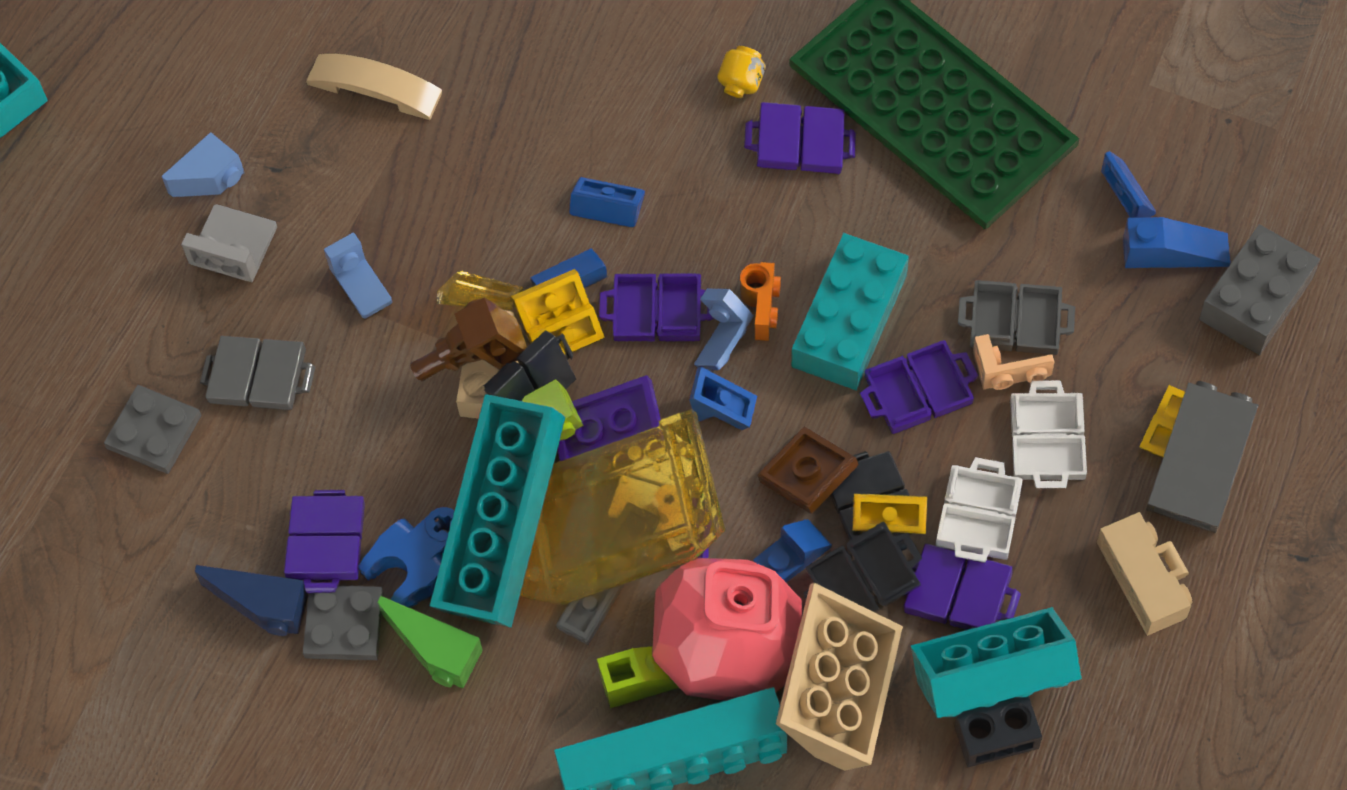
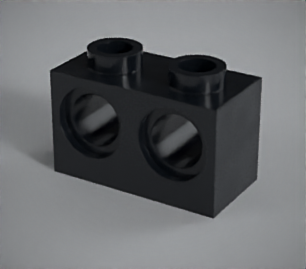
(1001, 739)

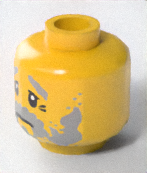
(741, 71)

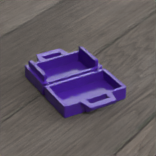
(784, 139)
(641, 305)
(932, 378)
(324, 539)
(973, 596)

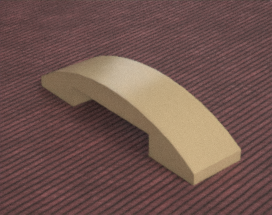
(375, 80)

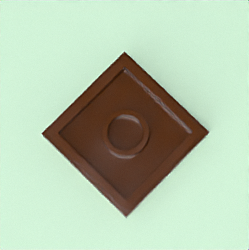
(807, 470)

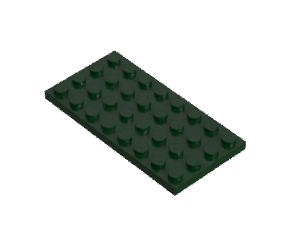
(935, 105)

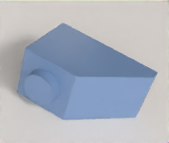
(204, 170)

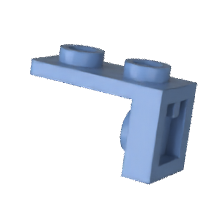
(356, 276)
(733, 324)

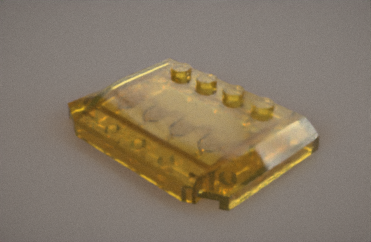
(624, 513)

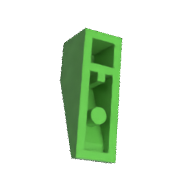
(440, 648)

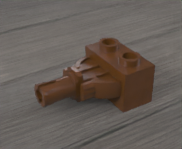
(481, 334)

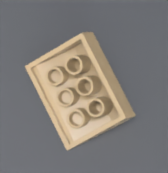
(838, 679)

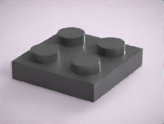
(152, 429)
(343, 624)

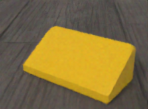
(899, 512)

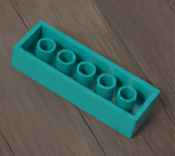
(498, 510)
(678, 747)

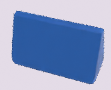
(1126, 187)
(606, 202)
(587, 264)

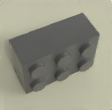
(1259, 289)

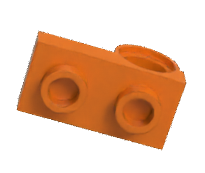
(761, 297)

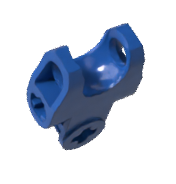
(413, 550)

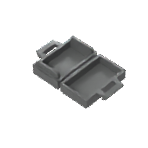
(1033, 316)
(256, 373)

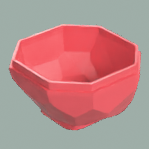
(721, 646)

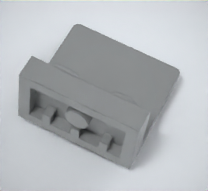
(230, 243)

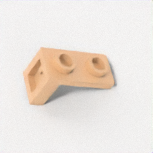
(1002, 376)

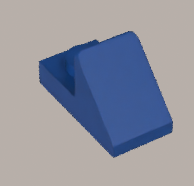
(722, 399)
(797, 548)

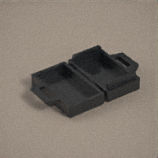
(537, 366)
(871, 476)
(876, 568)

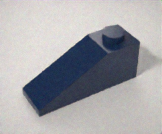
(264, 599)

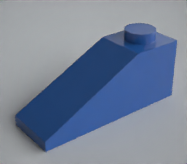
(1173, 244)

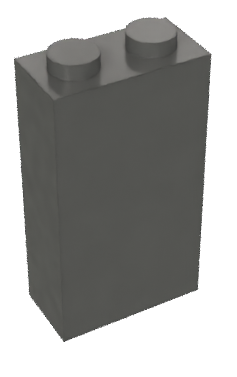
(1202, 456)

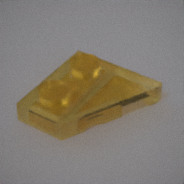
(466, 287)

